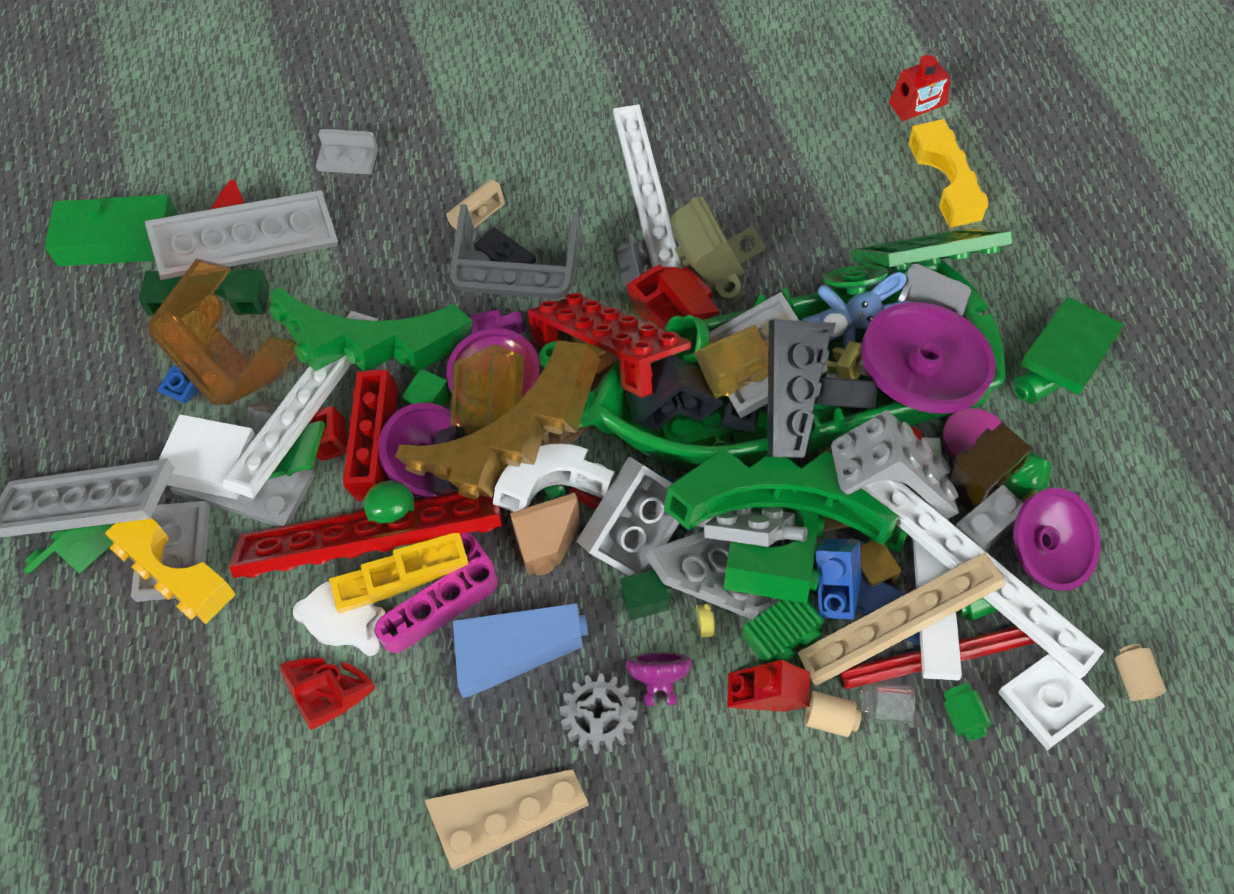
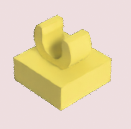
(848, 361)

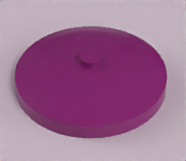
(928, 357)

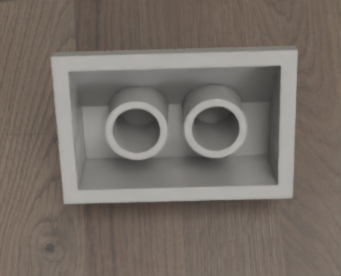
(630, 520)

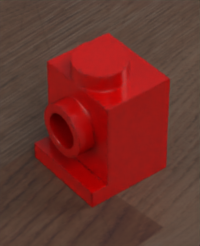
(333, 438)

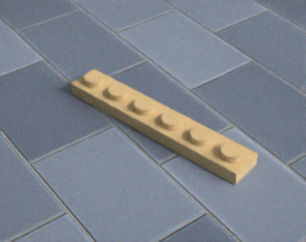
(901, 618)

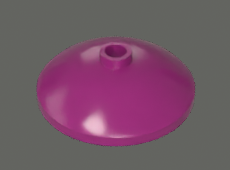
(504, 338)
(411, 426)
(1057, 539)

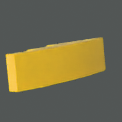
(398, 573)

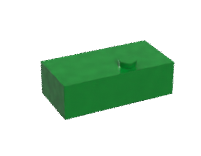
(104, 229)

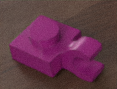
(493, 319)

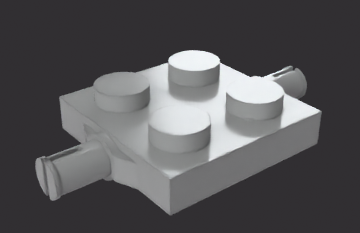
(754, 526)

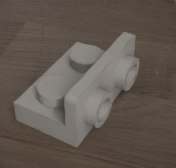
(346, 151)

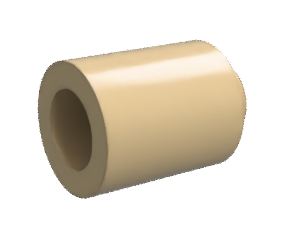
(1139, 673)
(832, 714)

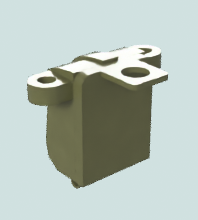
(708, 251)

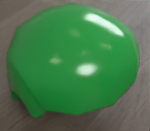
(692, 329)
(388, 501)

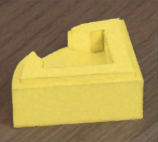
(705, 620)

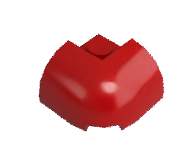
(651, 300)

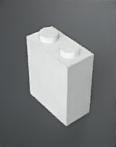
(204, 453)

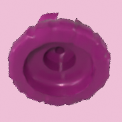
(659, 673)

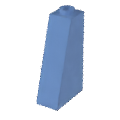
(513, 643)

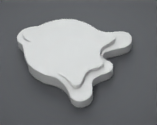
(347, 628)

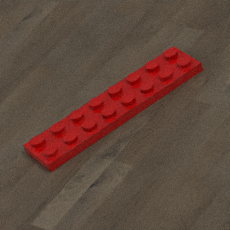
(354, 534)

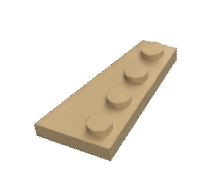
(494, 816)

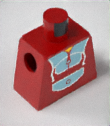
(920, 89)

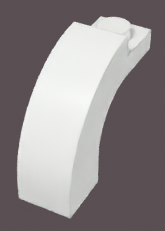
(553, 466)

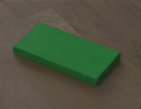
(1072, 345)

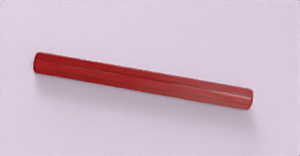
(912, 663)

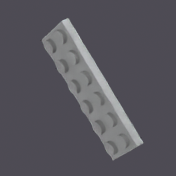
(241, 233)
(83, 498)

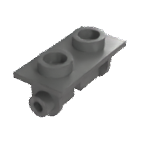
(631, 257)

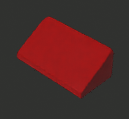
(686, 294)

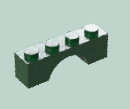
(243, 289)

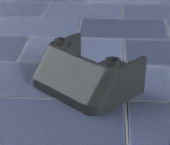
(475, 272)

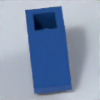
(838, 577)

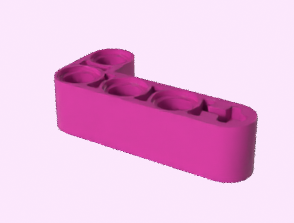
(434, 600)

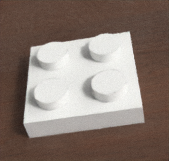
(1050, 700)

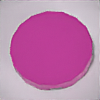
(964, 429)

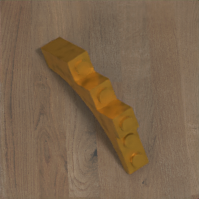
(514, 438)

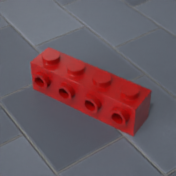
(373, 405)

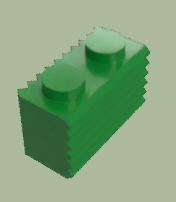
(782, 630)

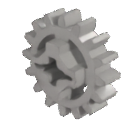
(584, 713)

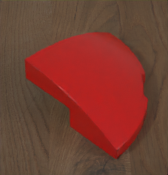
(313, 679)

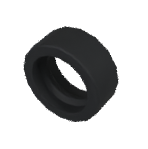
(847, 393)

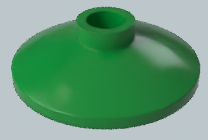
(855, 277)

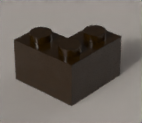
(988, 465)

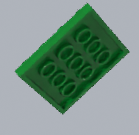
(932, 248)

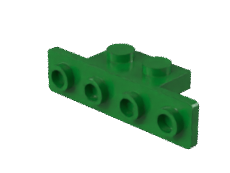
(76, 546)

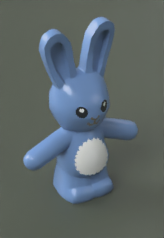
(859, 309)

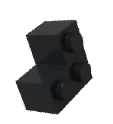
(675, 390)

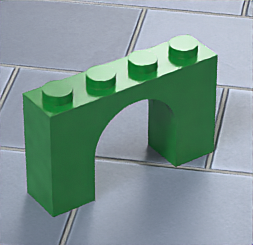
(777, 571)

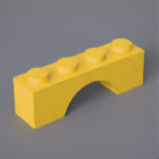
(936, 146)
(196, 588)

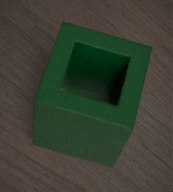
(645, 594)

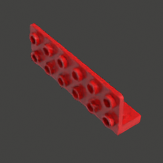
(610, 330)

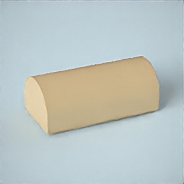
(480, 203)

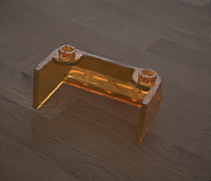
(189, 337)

